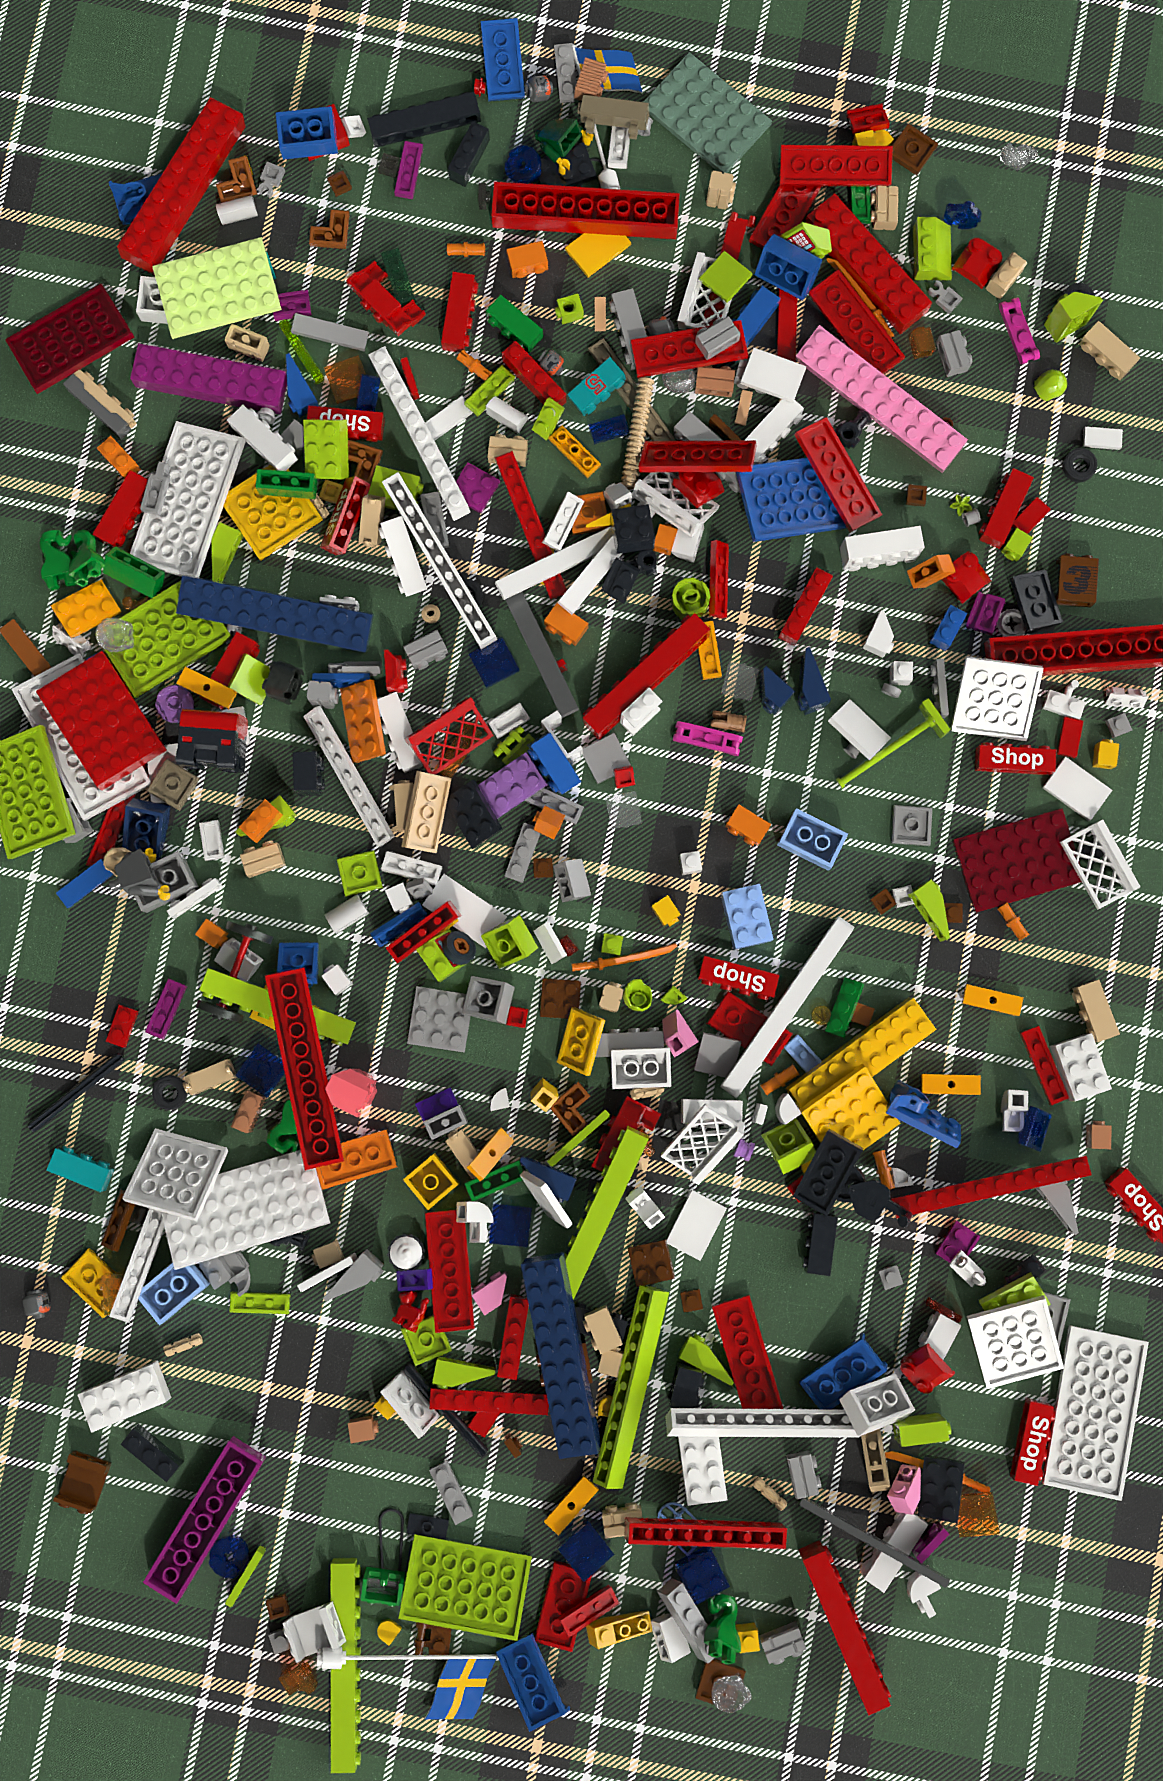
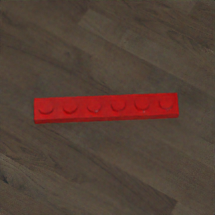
(488, 1401)

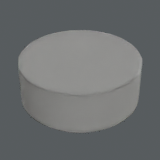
(891, 690)

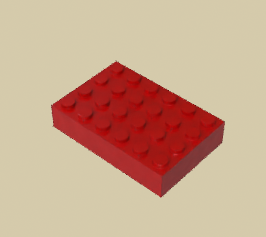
(101, 720)

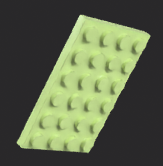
(216, 288)

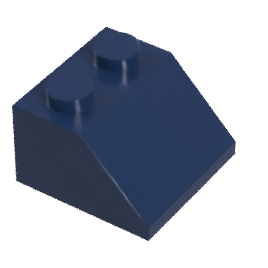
(773, 691)

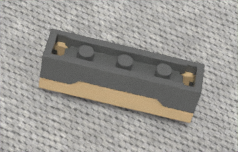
(96, 400)

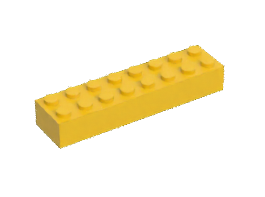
(873, 1048)

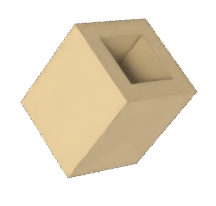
(327, 1254)
(611, 1362)

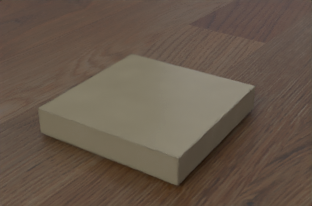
(173, 784)

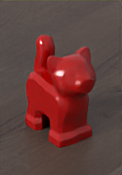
(410, 1313)

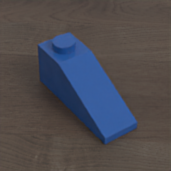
(298, 389)

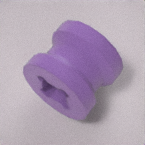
(744, 1149)

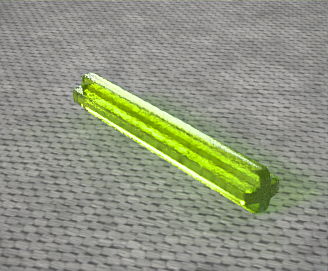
(301, 352)

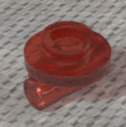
(568, 946)

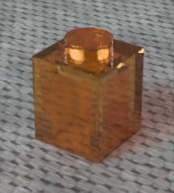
(921, 342)

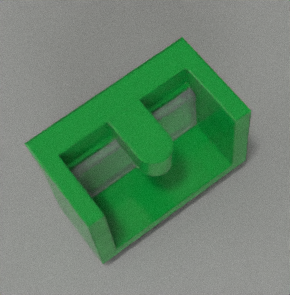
(383, 1586)

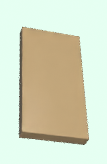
(426, 812)

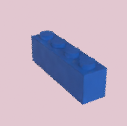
(757, 313)

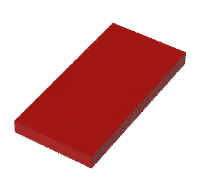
(742, 1022)
(562, 1594)

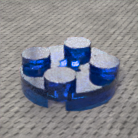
(533, 164)
(963, 215)
(231, 1568)

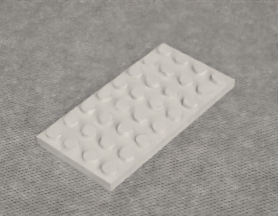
(200, 478)
(79, 785)
(249, 1210)
(1095, 1413)

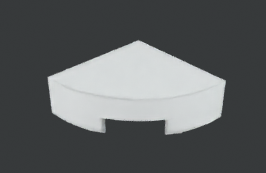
(500, 1100)
(900, 1178)

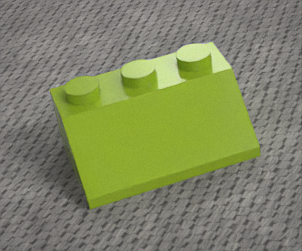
(932, 249)
(1071, 314)

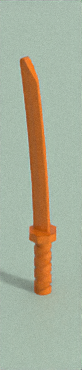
(877, 313)
(600, 963)
(919, 1463)

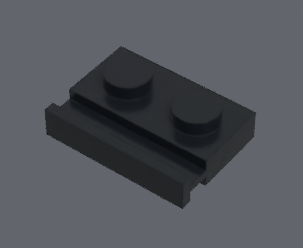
(620, 580)

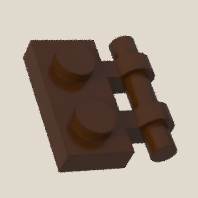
(438, 1643)

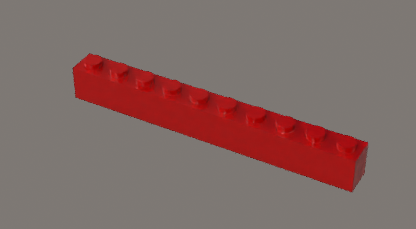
(995, 1185)

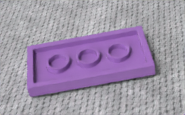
(512, 785)

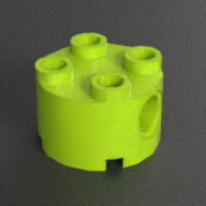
(690, 597)

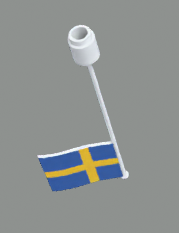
(621, 77)
(458, 1687)

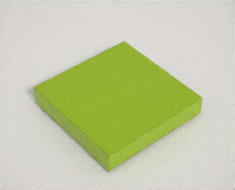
(725, 276)
(249, 679)
(359, 873)
(426, 1343)

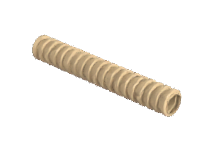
(637, 432)

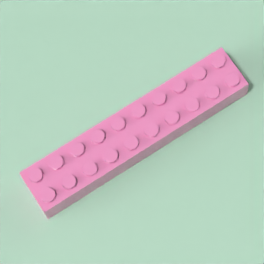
(881, 399)

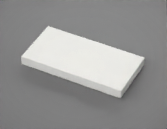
(476, 913)

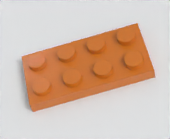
(363, 721)
(361, 1159)

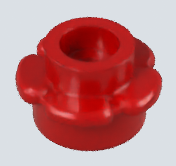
(479, 87)

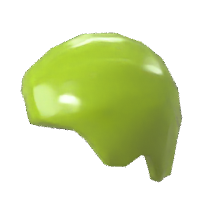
(1050, 384)
(637, 995)

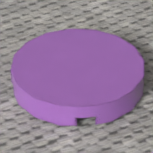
(171, 702)

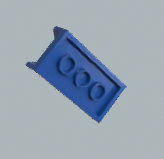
(502, 59)
(131, 196)
(914, 1111)
(843, 1372)
(531, 1682)

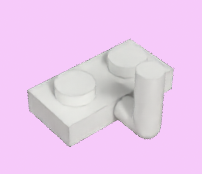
(1063, 703)

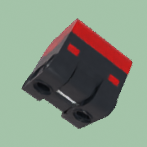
(212, 740)

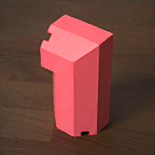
(351, 1090)

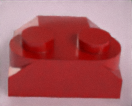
(978, 261)
(698, 486)
(968, 577)
(395, 673)
(925, 1369)

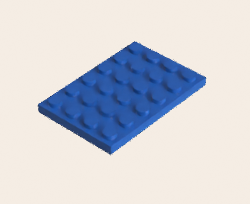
(786, 500)

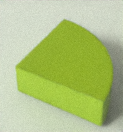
(673, 996)

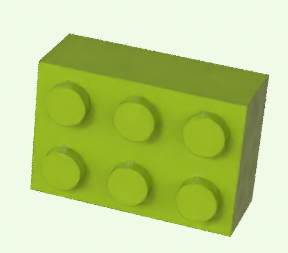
(326, 448)

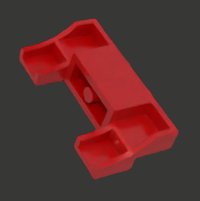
(380, 302)
(630, 1114)

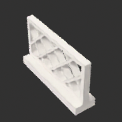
(692, 295)
(667, 507)
(1115, 860)
(713, 1155)

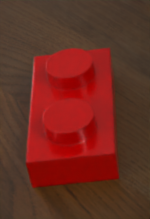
(122, 1026)

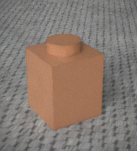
(1098, 1135)
(363, 1429)

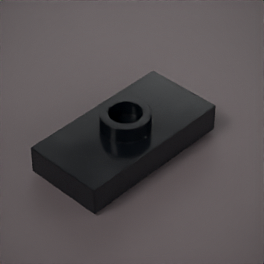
(427, 1525)

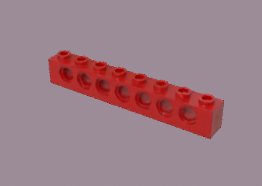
(705, 1533)

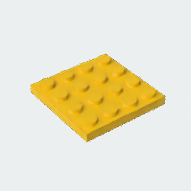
(268, 520)
(852, 1109)

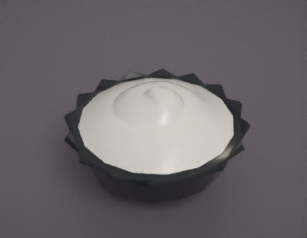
(405, 1252)

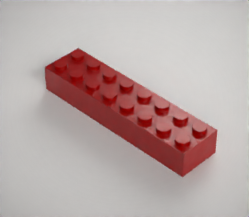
(870, 265)
(648, 674)
(847, 1632)

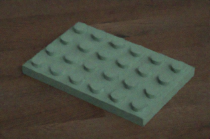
(707, 114)

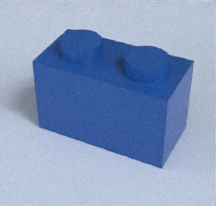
(948, 628)

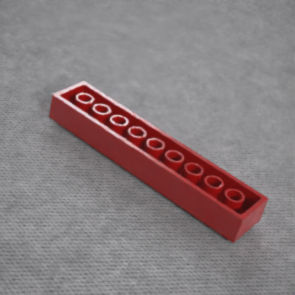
(181, 185)
(585, 210)
(1082, 650)
(304, 1068)

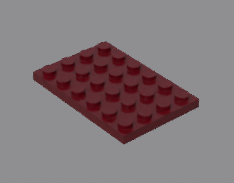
(69, 338)
(1016, 860)

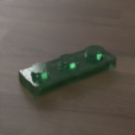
(397, 276)

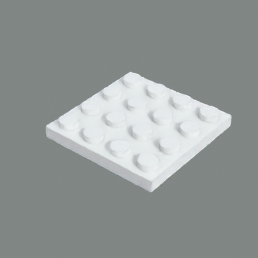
(996, 698)
(175, 1174)
(1015, 1342)

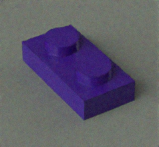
(436, 1104)
(414, 1280)

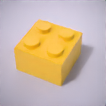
(431, 1181)

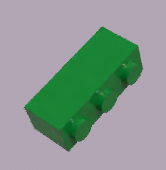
(514, 323)
(286, 484)
(133, 572)
(495, 1180)

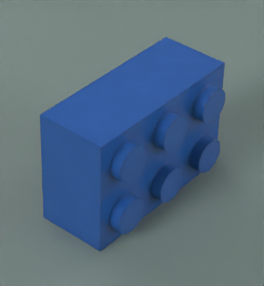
(306, 133)
(788, 267)
(553, 763)

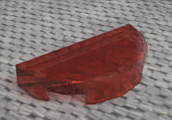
(944, 1310)

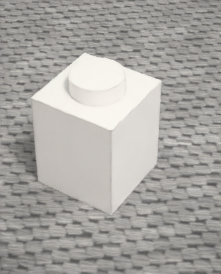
(901, 673)
(690, 863)
(399, 898)
(336, 979)

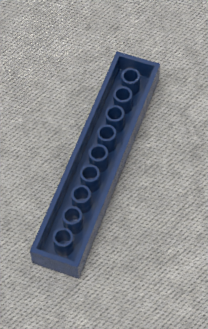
(274, 613)
(561, 1355)

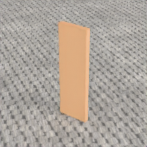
(600, 313)
(743, 408)

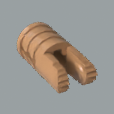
(728, 721)

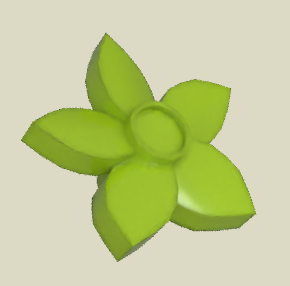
(961, 505)

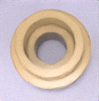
(431, 619)

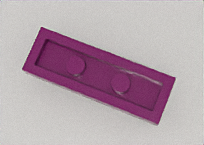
(408, 170)
(166, 1009)

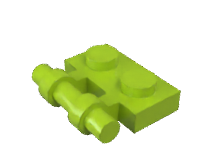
(520, 749)

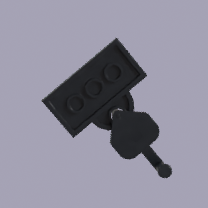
(829, 1180)

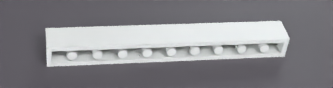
(419, 433)
(439, 560)
(758, 1423)

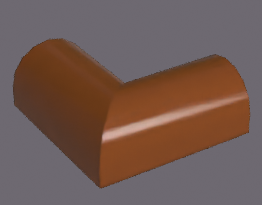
(241, 185)
(333, 236)
(367, 459)
(566, 1107)

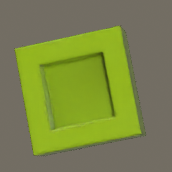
(612, 944)

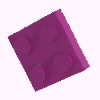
(476, 487)
(925, 1546)

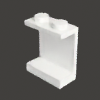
(640, 711)
(552, 722)
(313, 1631)

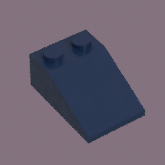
(812, 689)
(145, 826)
(557, 1180)

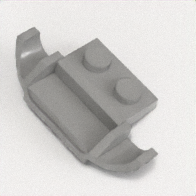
(226, 1268)

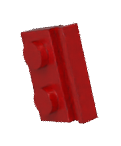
(868, 118)

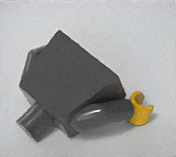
(137, 875)

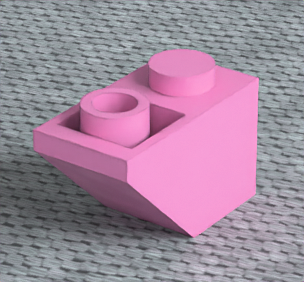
(677, 1033)
(490, 1295)
(905, 1490)

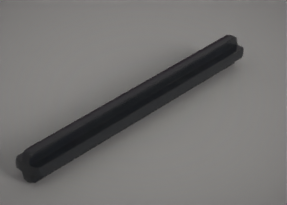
(75, 1092)
(450, 1415)

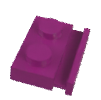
(293, 303)
(985, 613)
(957, 1239)

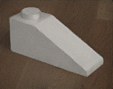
(1060, 1201)

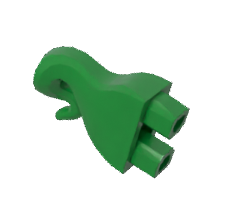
(86, 560)
(56, 561)
(284, 1127)
(722, 1632)

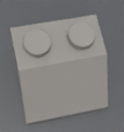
(488, 999)

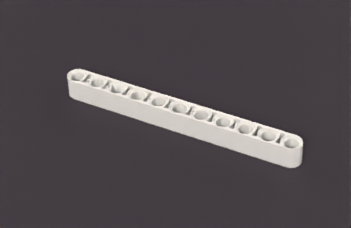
(787, 1007)

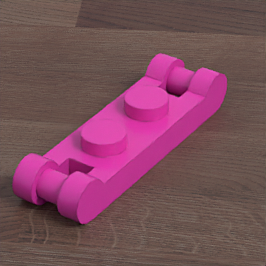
(1018, 331)
(707, 738)

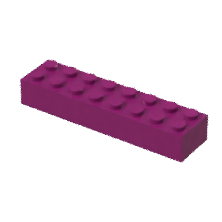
(209, 378)
(204, 1519)

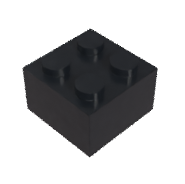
(632, 529)
(308, 774)
(685, 1386)

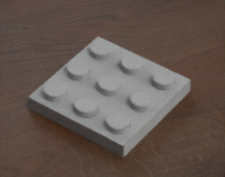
(439, 1020)

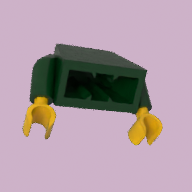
(559, 138)

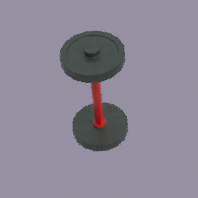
(248, 932)

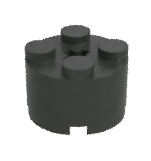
(283, 682)

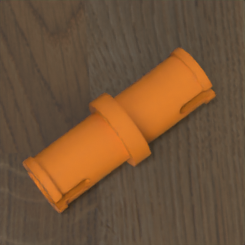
(466, 249)
(474, 365)
(1013, 921)
(779, 1079)
(883, 1169)

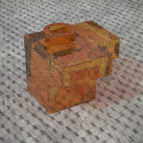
(298, 1678)

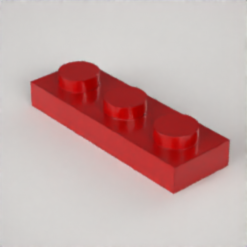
(588, 1610)

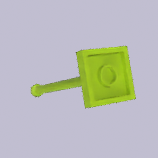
(932, 719)

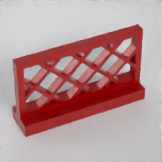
(439, 723)

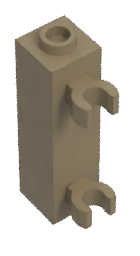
(614, 113)

